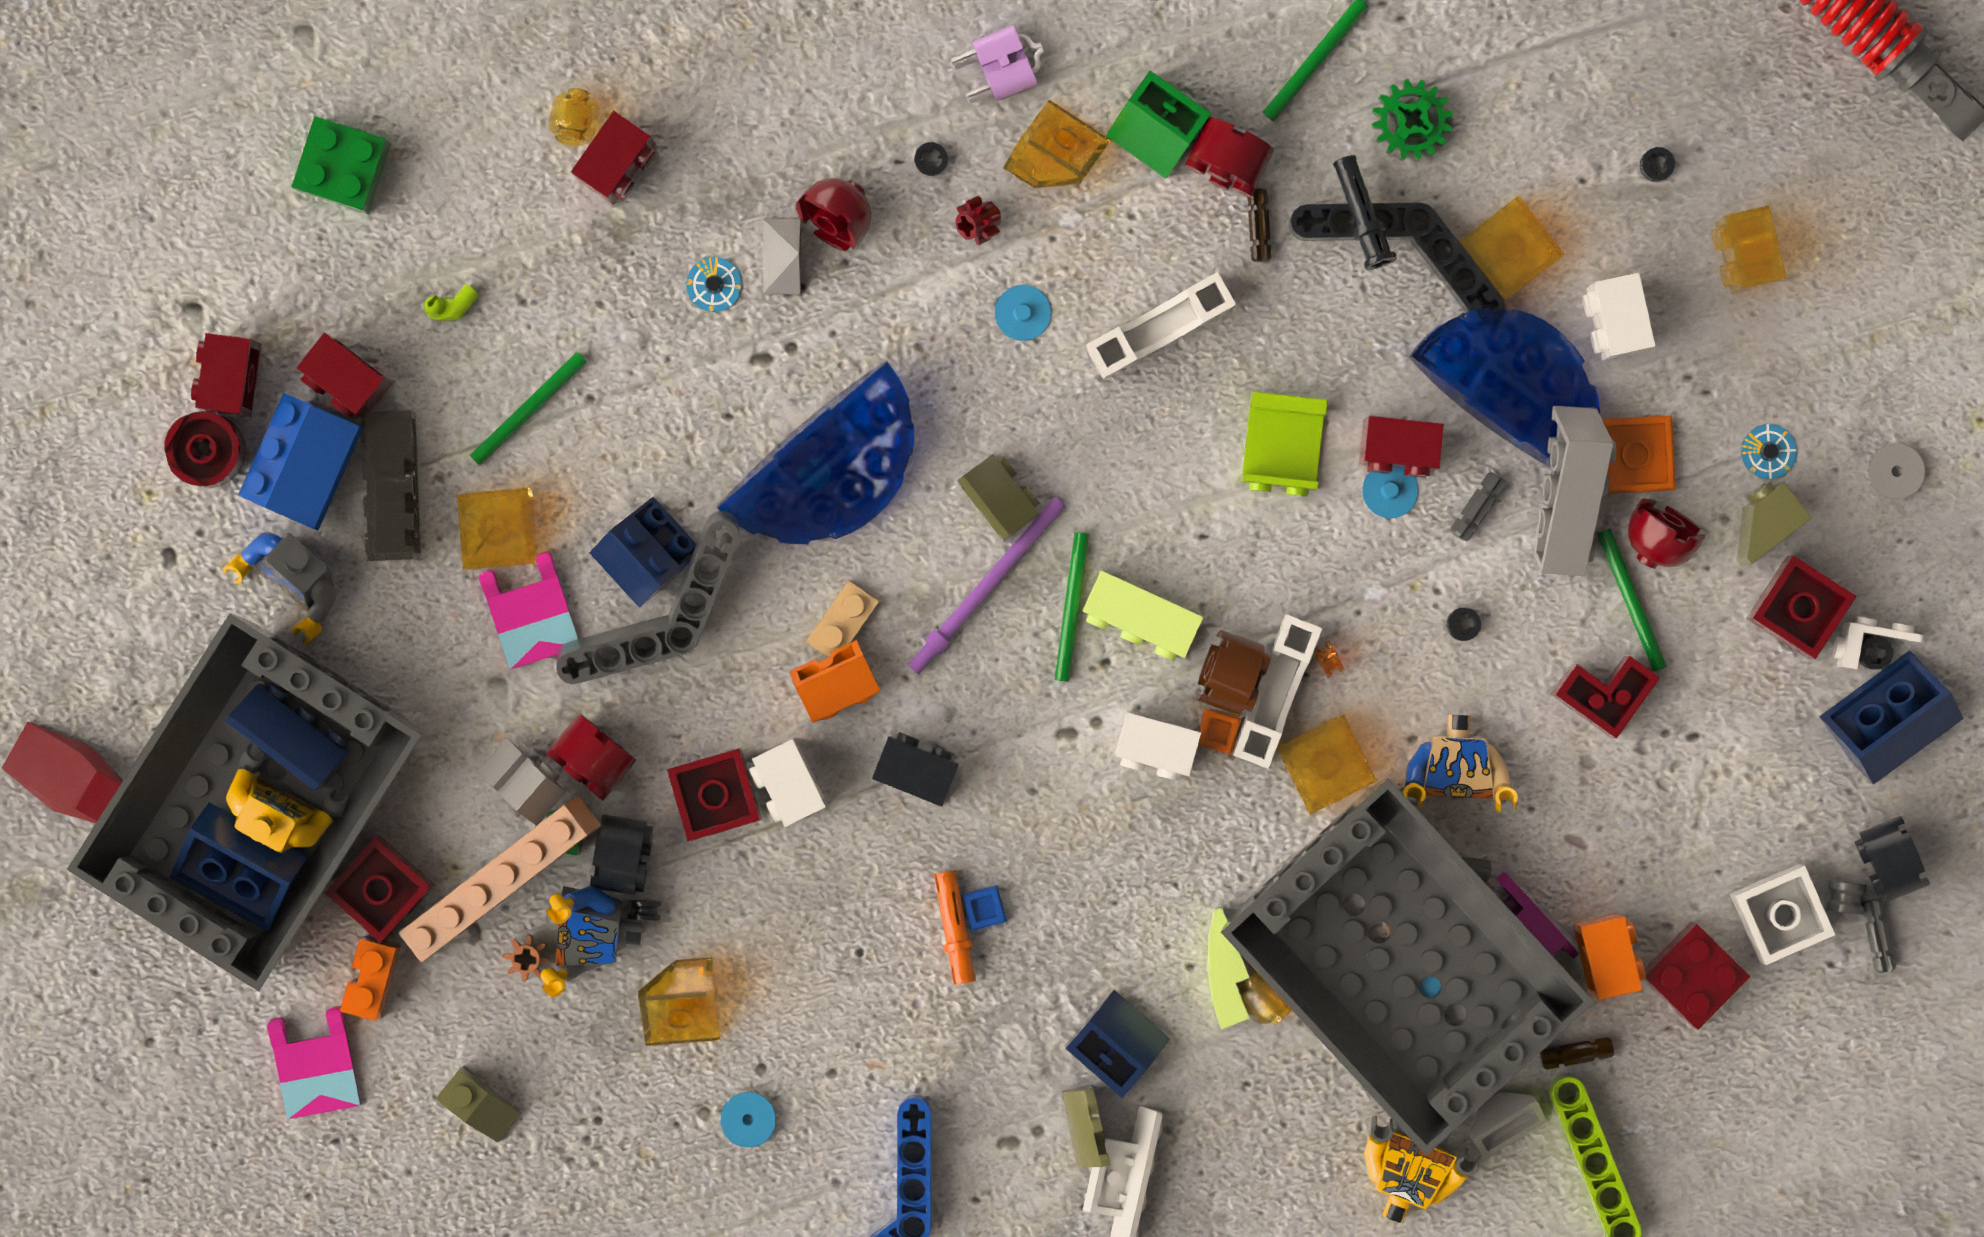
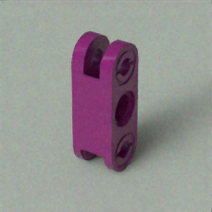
(1533, 918)

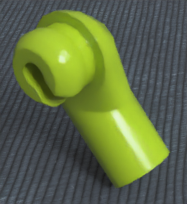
(451, 308)

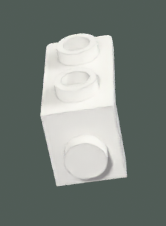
(1848, 647)

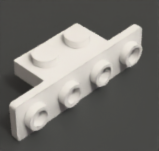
(1122, 1185)

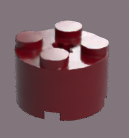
(1229, 157)
(184, 456)
(591, 756)

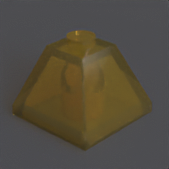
(1056, 149)
(497, 528)
(681, 1004)

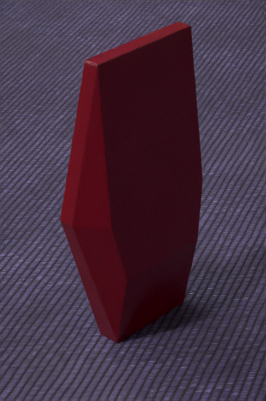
(62, 773)

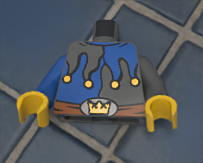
(295, 572)
(586, 934)

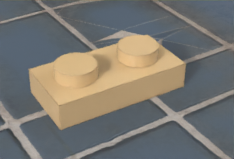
(842, 619)

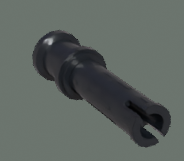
(1368, 229)

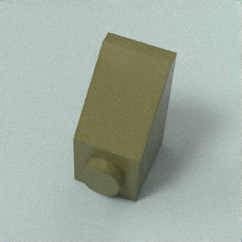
(478, 1104)

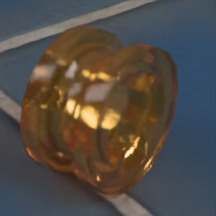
(1328, 659)

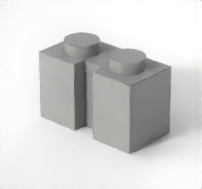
(521, 781)

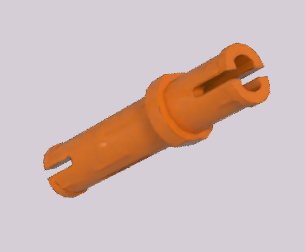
(954, 927)

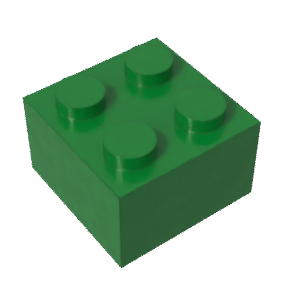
(341, 165)

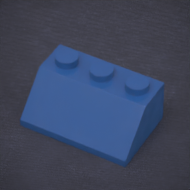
(300, 461)

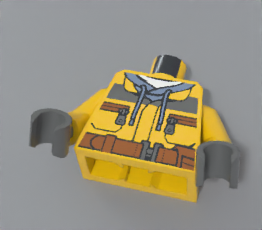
(274, 814)
(1408, 1174)

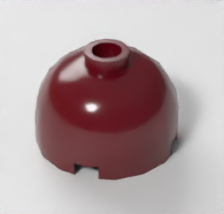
(838, 212)
(1662, 536)

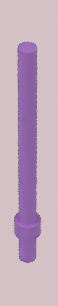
(938, 640)

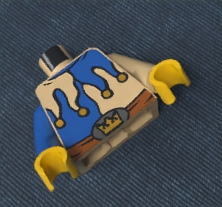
(1459, 768)

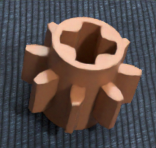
(535, 951)

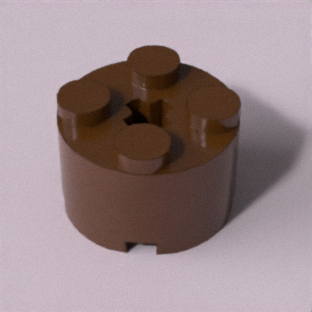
(1232, 673)

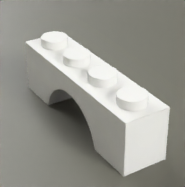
(1160, 326)
(1276, 691)

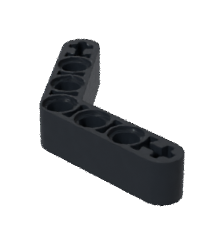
(1421, 240)

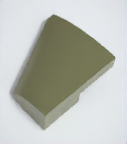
(1085, 1127)

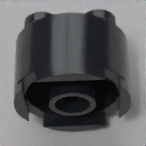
(620, 853)
(1892, 858)

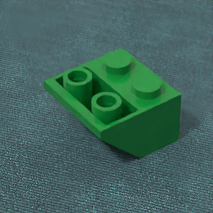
(1158, 124)

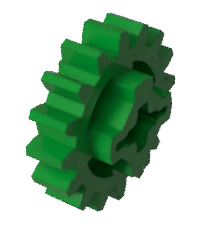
(1398, 108)

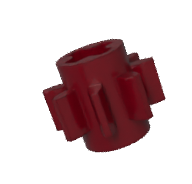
(978, 220)

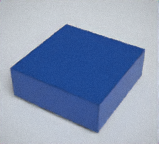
(984, 908)

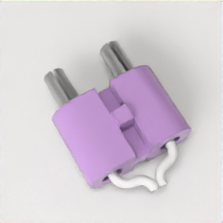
(1002, 63)

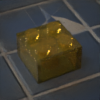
(1511, 248)
(1748, 250)
(1325, 763)

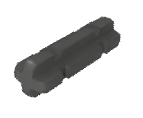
(1478, 507)
(1878, 936)

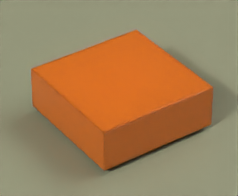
(1218, 730)

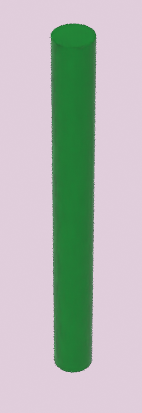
(1315, 59)
(528, 408)
(1631, 600)
(1071, 606)

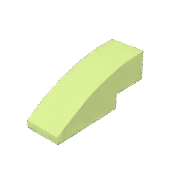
(1224, 971)

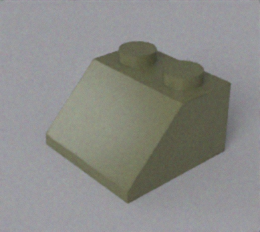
(999, 497)
(1768, 521)

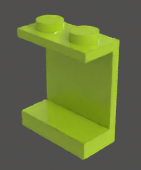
(1283, 443)

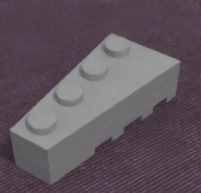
(1573, 491)

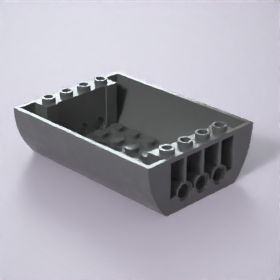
(194, 763)
(1366, 993)

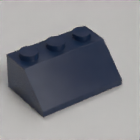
(1892, 717)
(289, 735)
(236, 869)

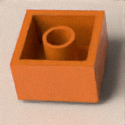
(1609, 956)

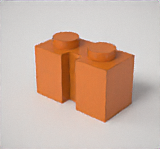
(835, 682)
(376, 965)

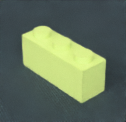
(1141, 616)

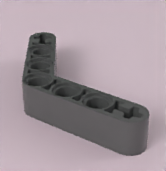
(659, 628)

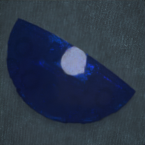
(1507, 373)
(832, 467)

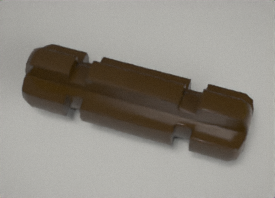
(1259, 226)
(1577, 1053)

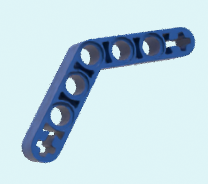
(911, 1169)

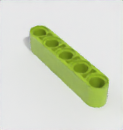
(1590, 1143)

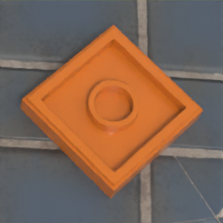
(1642, 454)

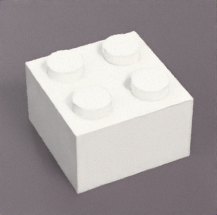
(1618, 317)
(1157, 745)
(788, 782)
(1782, 914)

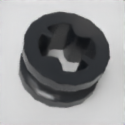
(928, 147)
(1645, 165)
(1472, 631)
(1883, 645)
(644, 910)

